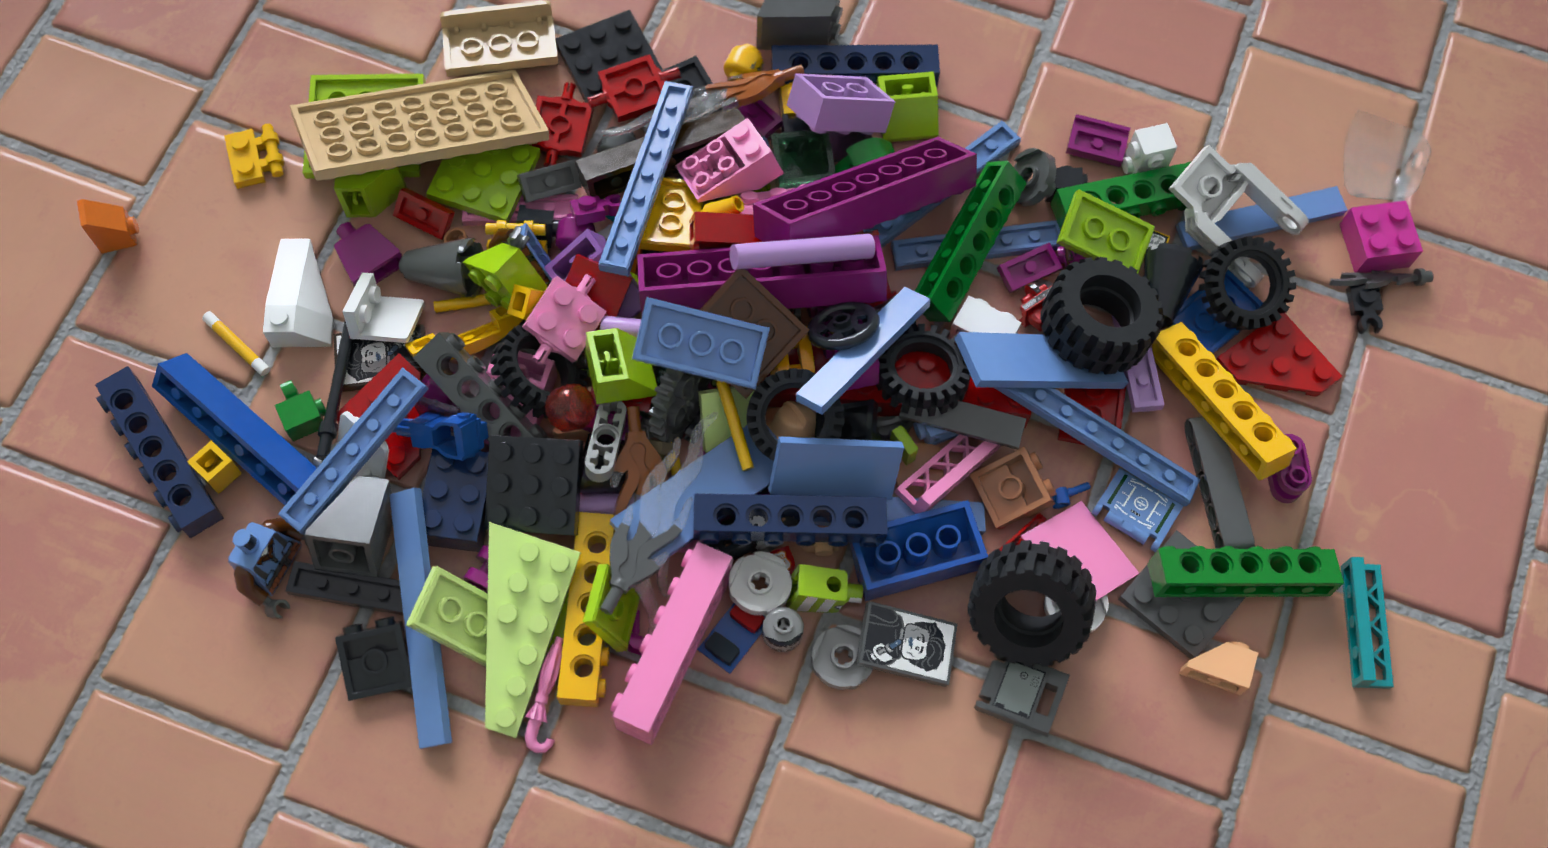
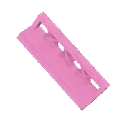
(953, 473)

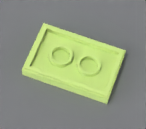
(452, 614)

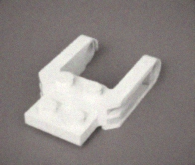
(1213, 186)

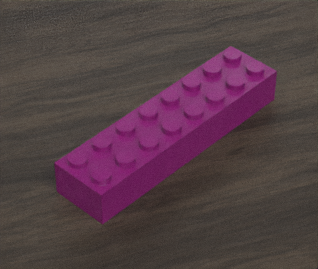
(868, 193)
(695, 275)

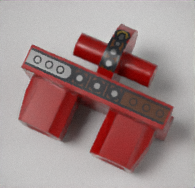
(1032, 305)

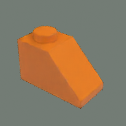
(107, 225)

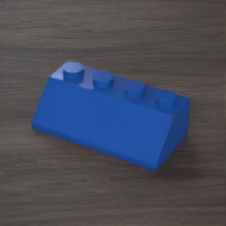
(921, 551)

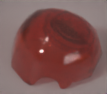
(570, 407)

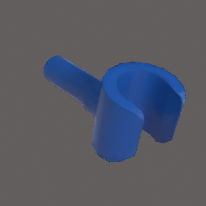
(1062, 498)

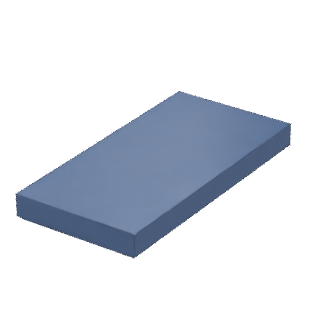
(700, 343)
(835, 467)

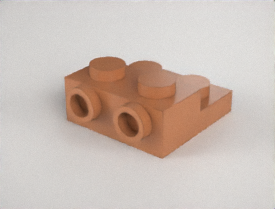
(1013, 487)

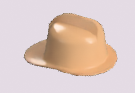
(791, 420)

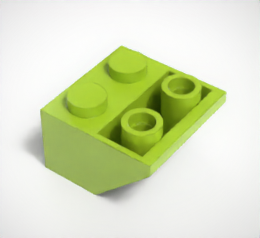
(914, 107)
(370, 192)
(499, 270)
(612, 369)

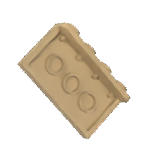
(498, 38)

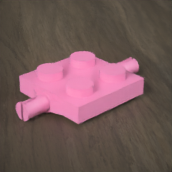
(563, 319)

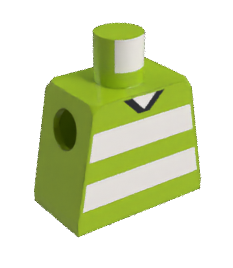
(821, 589)

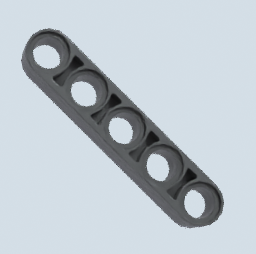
(1218, 486)

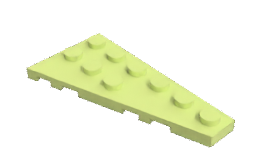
(523, 606)

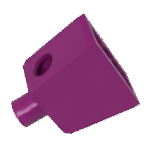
(366, 252)

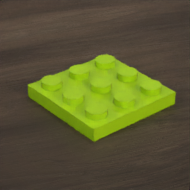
(484, 181)

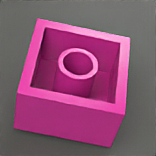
(1380, 237)

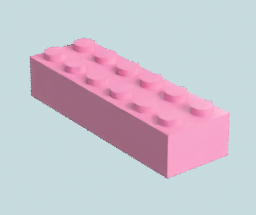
(673, 643)

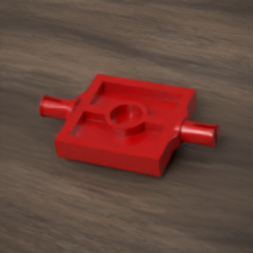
(632, 87)
(567, 124)

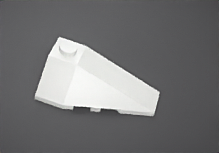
(297, 300)

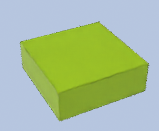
(910, 449)

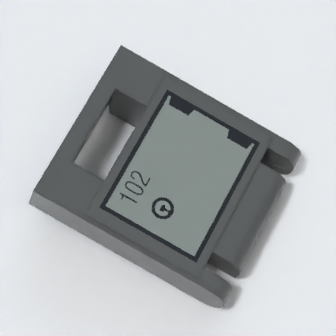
(1016, 692)

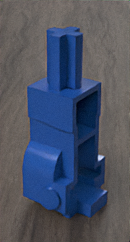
(434, 432)

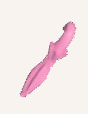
(537, 713)

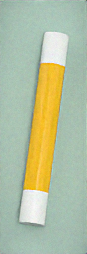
(236, 343)

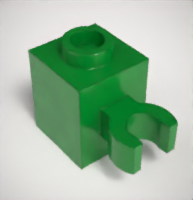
(299, 412)

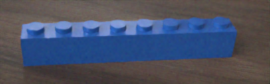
(233, 426)

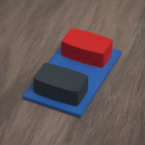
(732, 638)

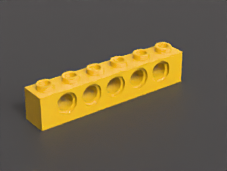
(1222, 402)
(573, 689)

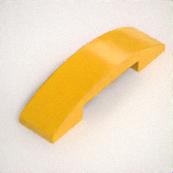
(479, 337)

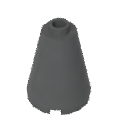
(442, 266)

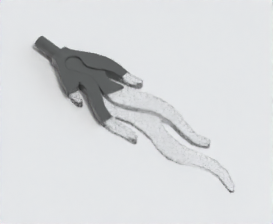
(656, 529)

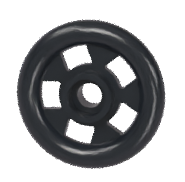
(843, 326)

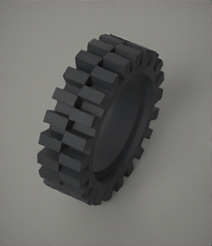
(1278, 277)
(524, 392)
(765, 393)
(921, 398)

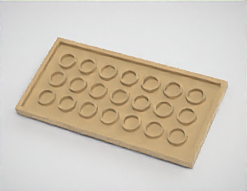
(417, 124)

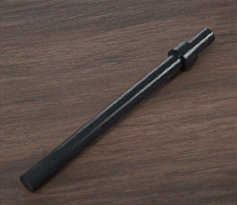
(329, 428)

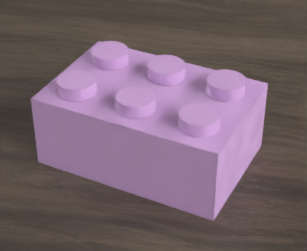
(840, 104)

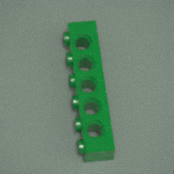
(1125, 191)
(970, 239)
(1244, 572)

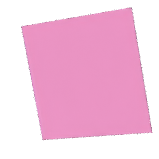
(1088, 541)

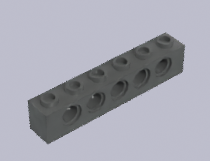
(435, 360)

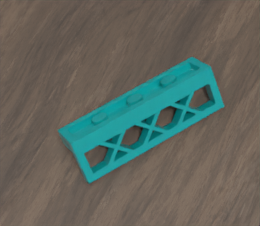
(1360, 627)

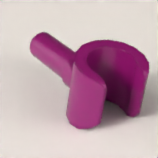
(635, 639)

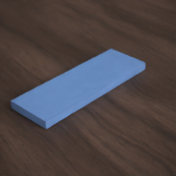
(1026, 362)
(718, 475)

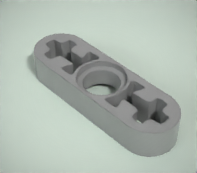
(608, 451)

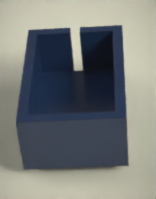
(456, 501)

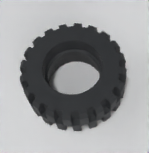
(1114, 290)
(1026, 636)

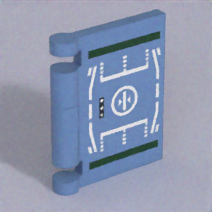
(1138, 509)

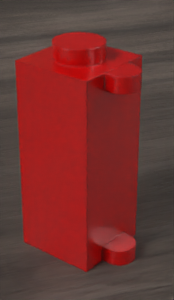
(720, 230)

